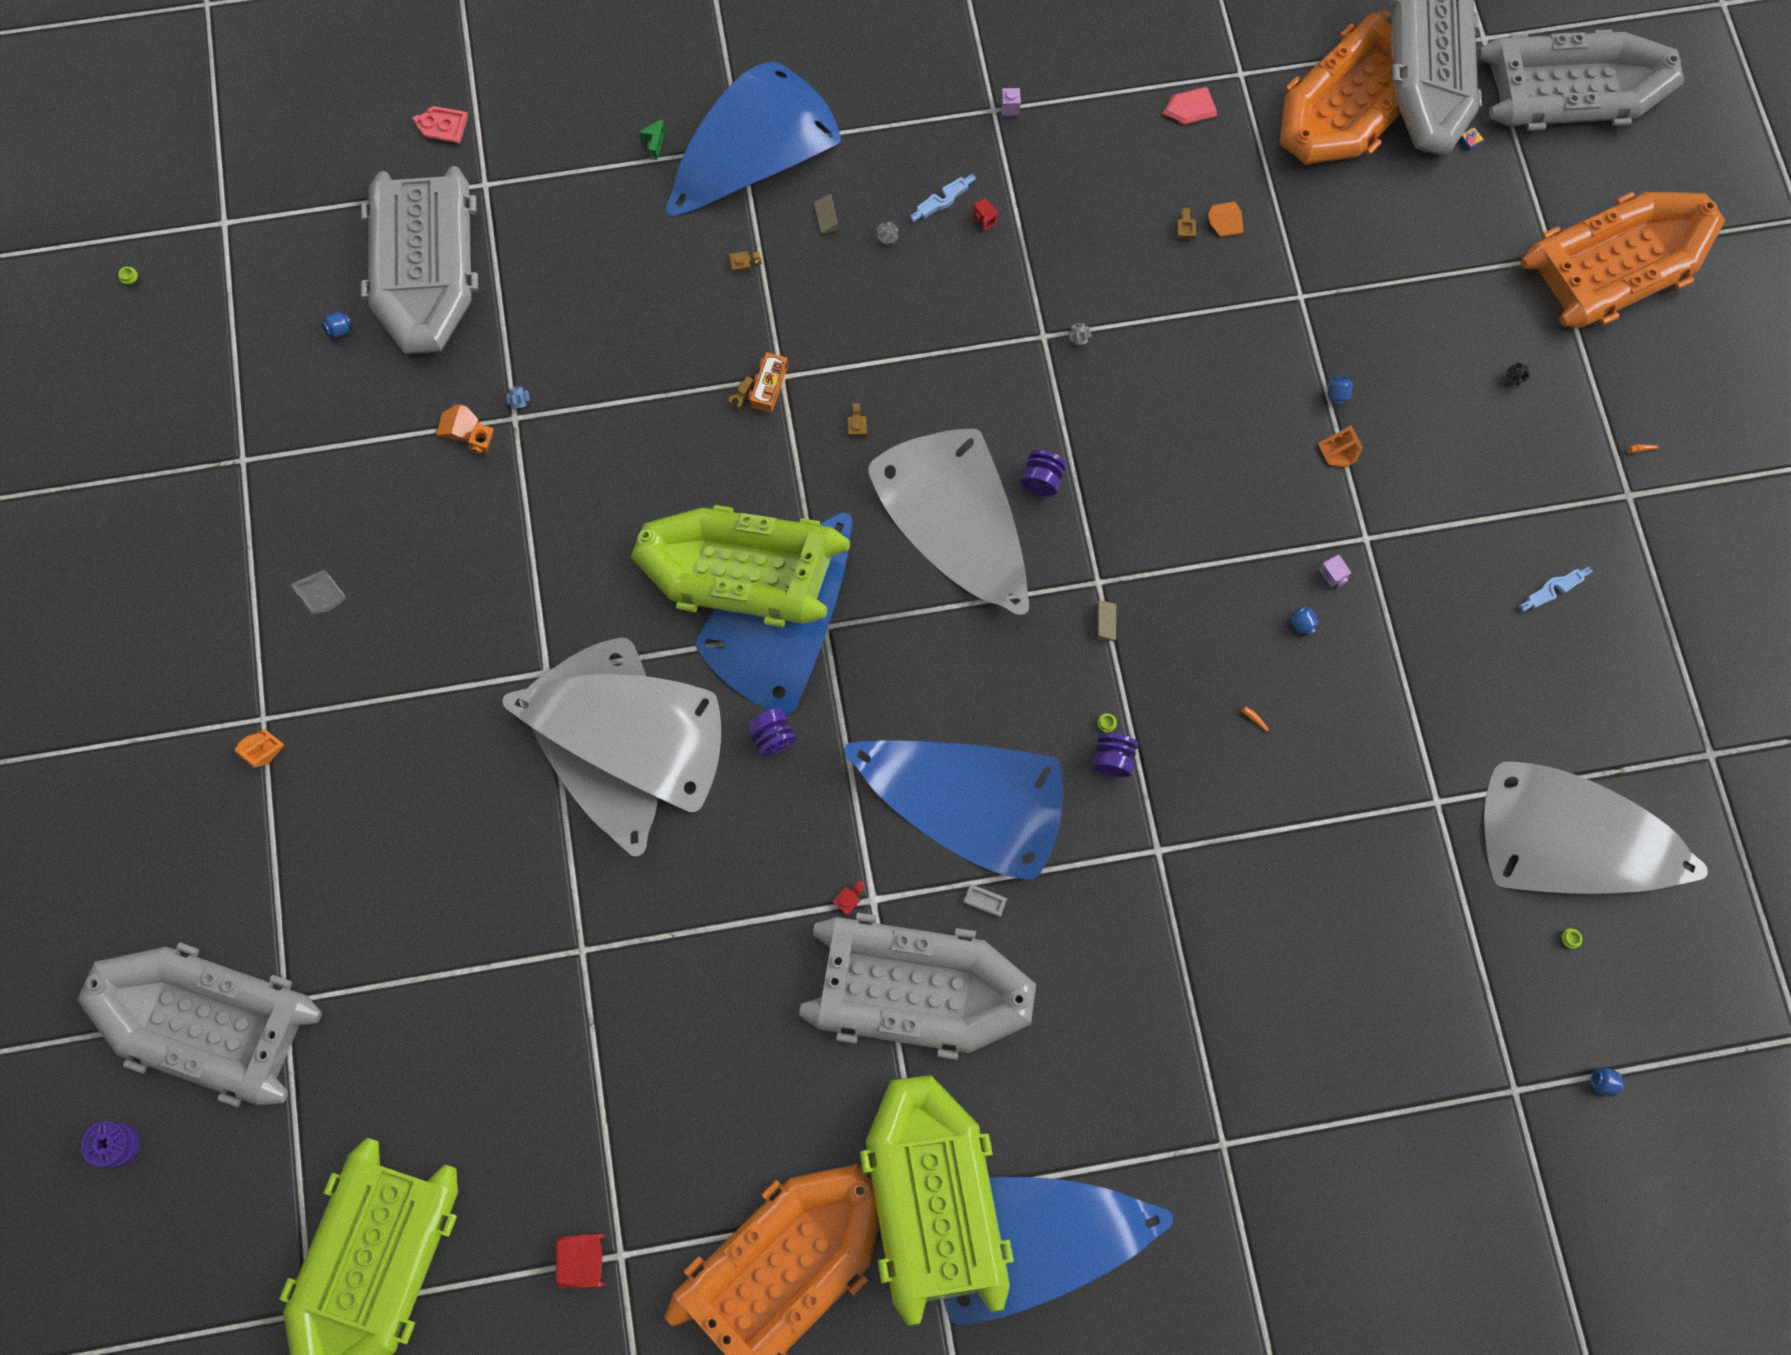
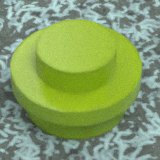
(128, 275)
(1107, 723)
(1571, 938)

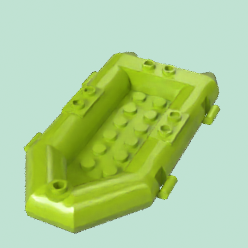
(740, 562)
(934, 1200)
(367, 1258)

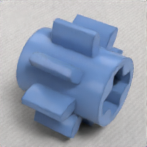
(517, 397)

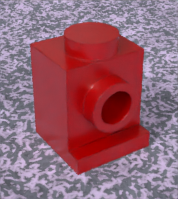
(985, 214)

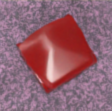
(579, 1261)

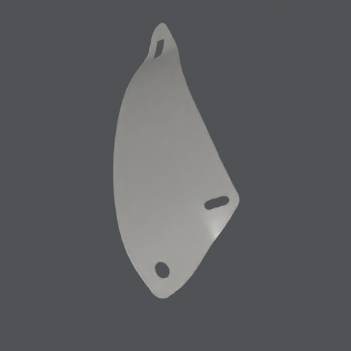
(605, 798)

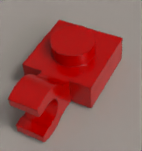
(847, 899)

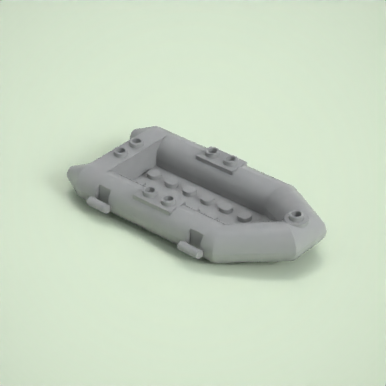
(1435, 70)
(1579, 77)
(419, 257)
(917, 987)
(197, 1020)

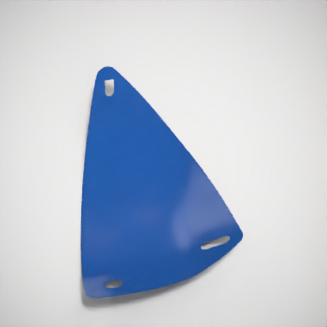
(751, 134)
(770, 656)
(970, 798)
(1060, 1239)

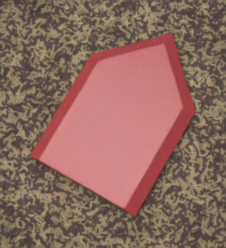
(1191, 106)
(442, 124)

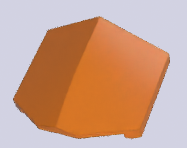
(1226, 219)
(457, 423)
(1341, 448)
(259, 748)

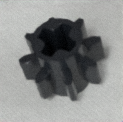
(1518, 373)

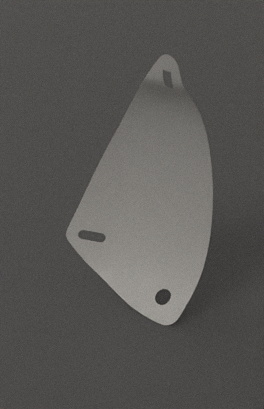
(955, 513)
(632, 729)
(1577, 836)

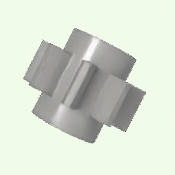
(887, 233)
(1079, 334)

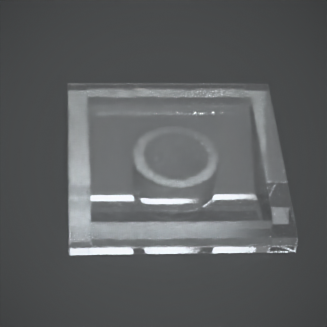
(318, 592)

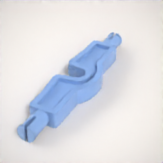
(935, 203)
(1547, 591)

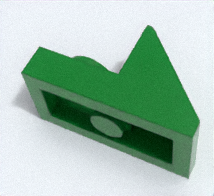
(653, 136)

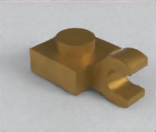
(1185, 226)
(741, 261)
(743, 392)
(857, 424)

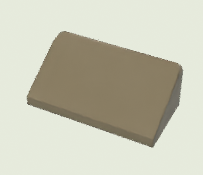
(826, 214)
(1106, 621)

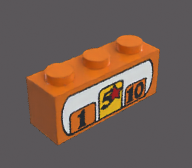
(768, 382)

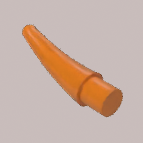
(1640, 448)
(1254, 717)

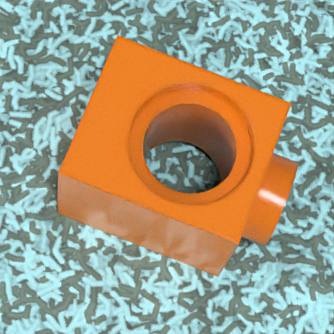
(484, 432)

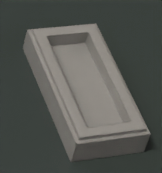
(985, 900)

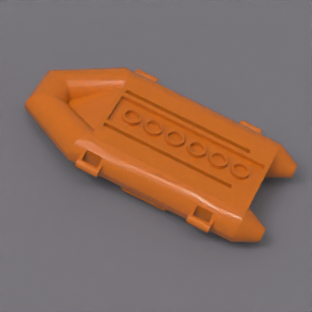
(1344, 97)
(1625, 253)
(783, 1264)

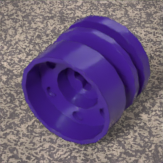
(1043, 473)
(771, 732)
(1115, 755)
(121, 1142)

